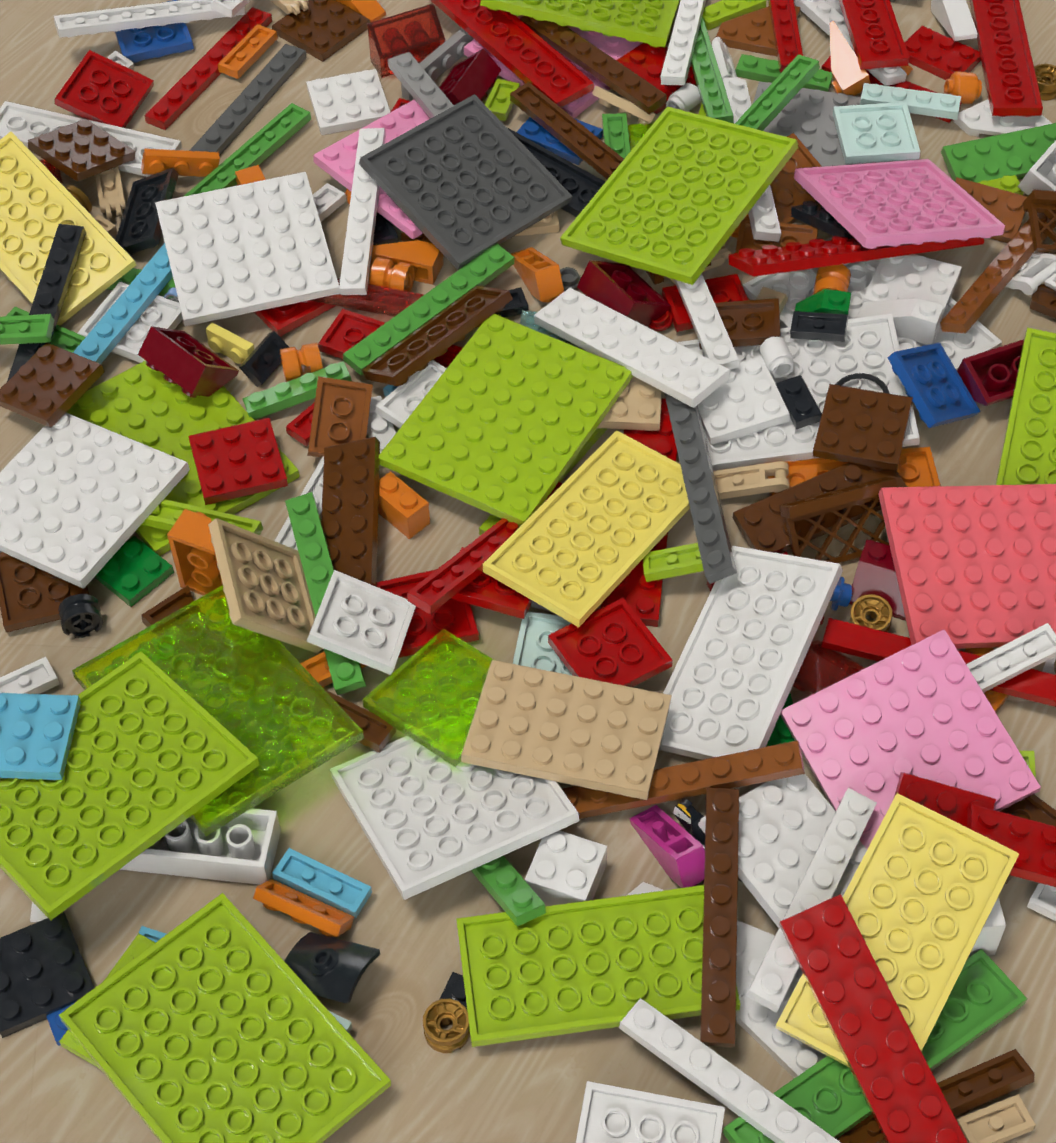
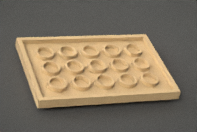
(567, 729)

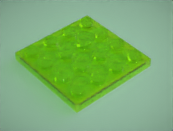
(434, 695)

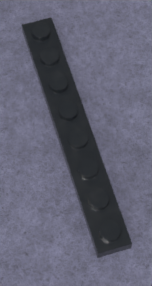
(53, 284)

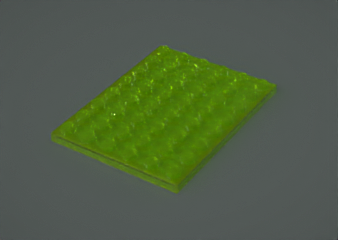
(249, 688)

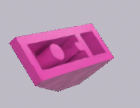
(672, 846)

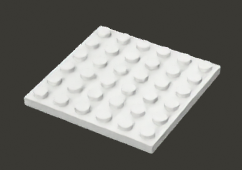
(246, 248)
(80, 497)
(443, 818)

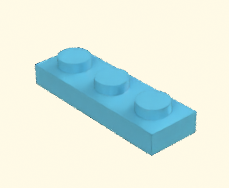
(322, 882)

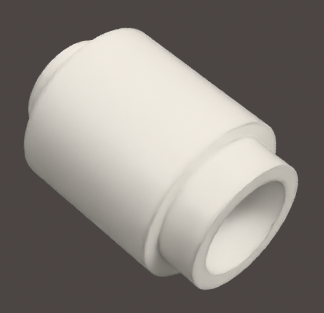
(684, 98)
(777, 356)

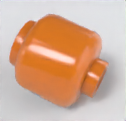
(964, 85)

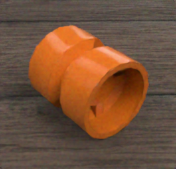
(387, 274)
(833, 278)
(301, 361)

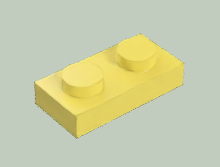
(228, 343)

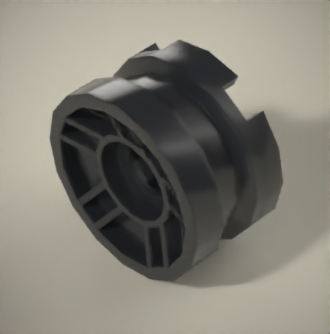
(80, 615)

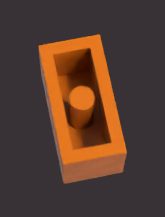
(402, 506)

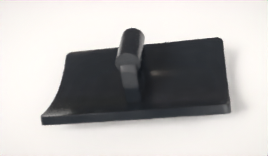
(330, 965)

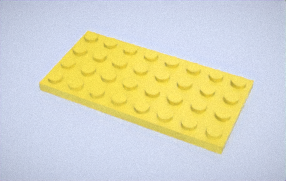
(29, 217)
(593, 529)
(920, 911)

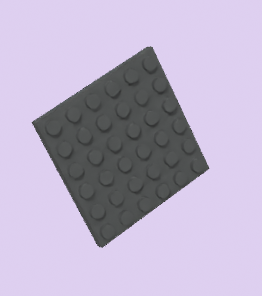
(465, 181)

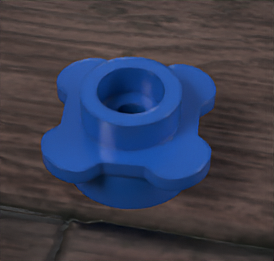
(841, 594)

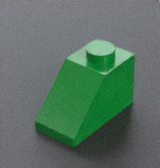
(826, 302)

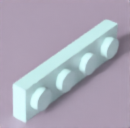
(917, 101)

